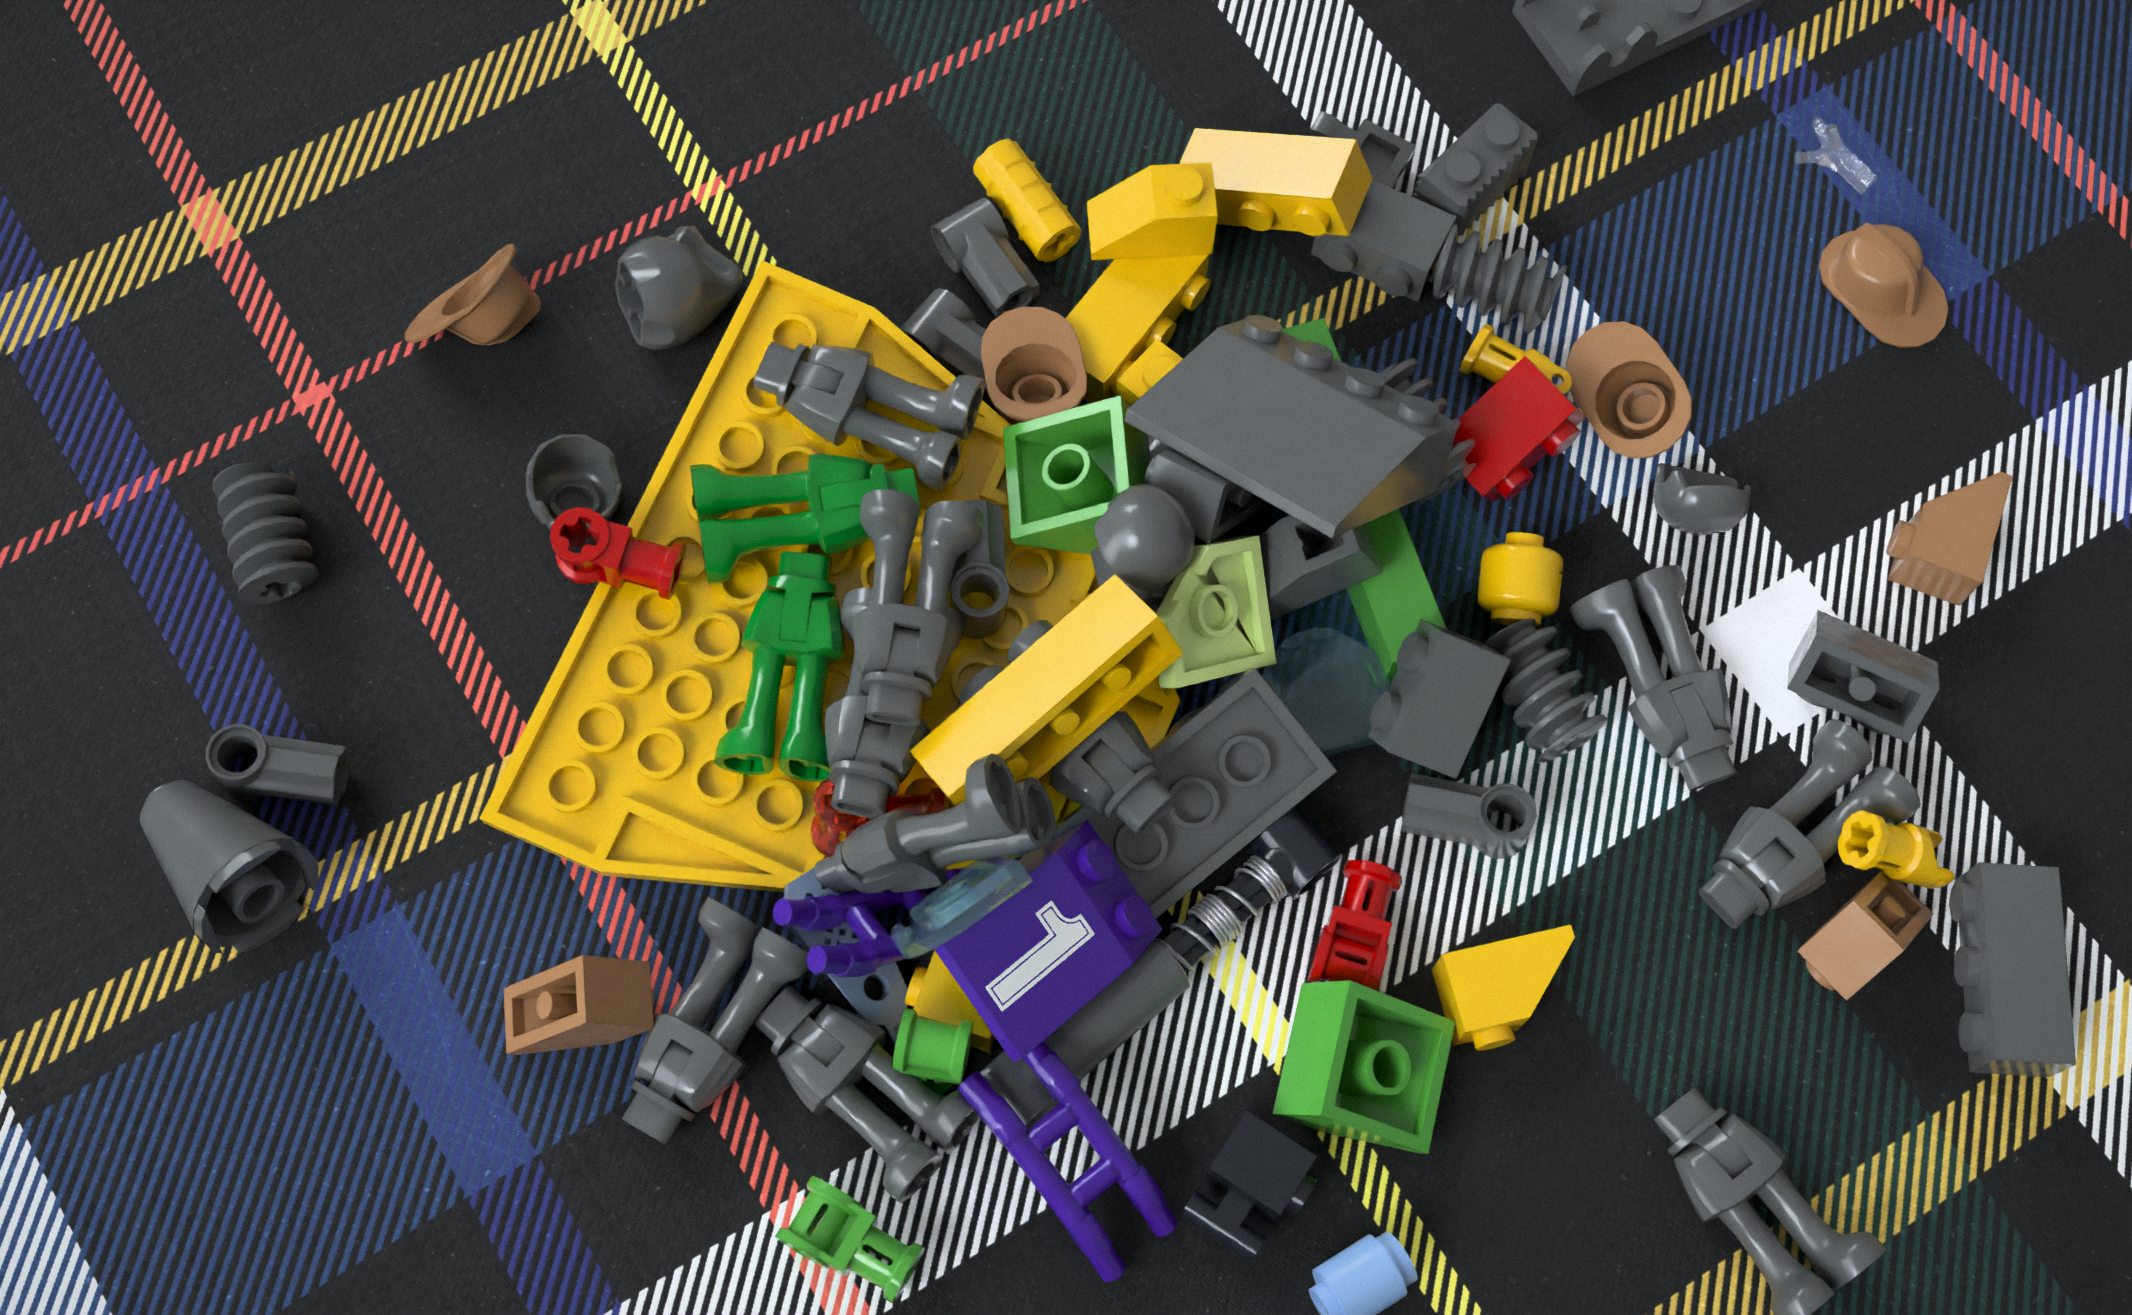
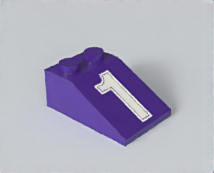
(1051, 941)

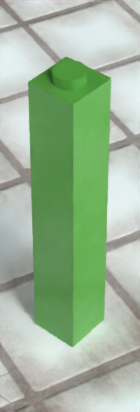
(1400, 596)

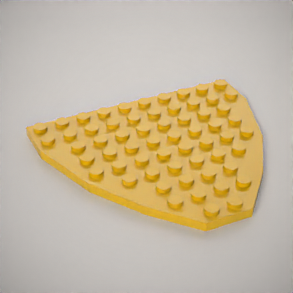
(632, 717)

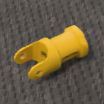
(1494, 357)
(1900, 850)

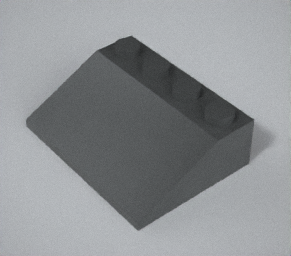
(1298, 426)

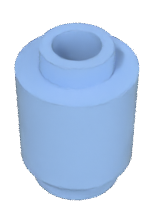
(1363, 1277)

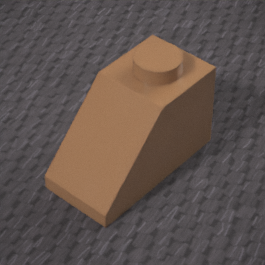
(1949, 540)
(1864, 935)
(579, 1005)

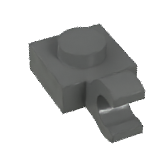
(1382, 150)

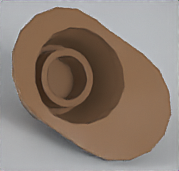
(1885, 284)
(482, 307)
(1032, 364)
(1628, 390)

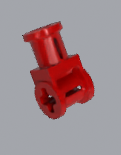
(615, 554)
(1356, 940)

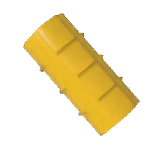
(1027, 200)

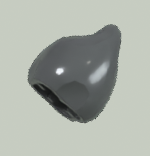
(673, 287)

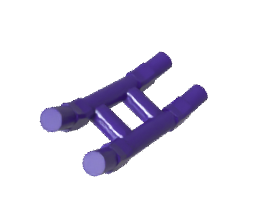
(857, 909)
(1071, 1200)

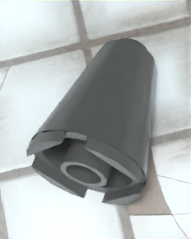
(226, 866)

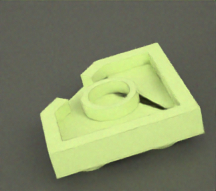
(1218, 613)

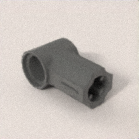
(979, 246)
(948, 334)
(982, 571)
(282, 766)
(1460, 812)

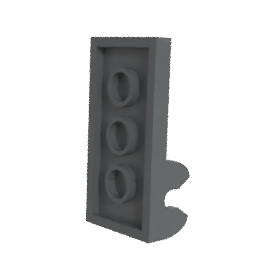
(1604, 38)
(1232, 777)

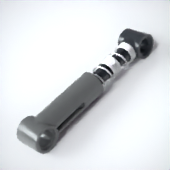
(1282, 863)

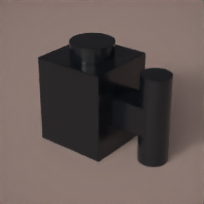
(1258, 1173)

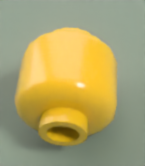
(1520, 579)

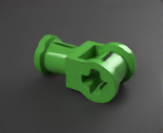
(932, 1050)
(845, 1237)

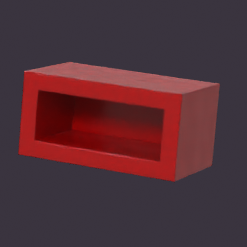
(1515, 429)

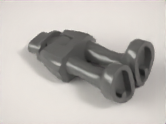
(829, 395)
(899, 645)
(1678, 716)
(867, 755)
(1109, 769)
(913, 850)
(1766, 855)
(826, 1058)
(681, 1059)
(1731, 1162)

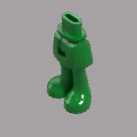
(829, 486)
(795, 627)

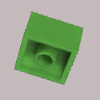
(1068, 471)
(1364, 1066)

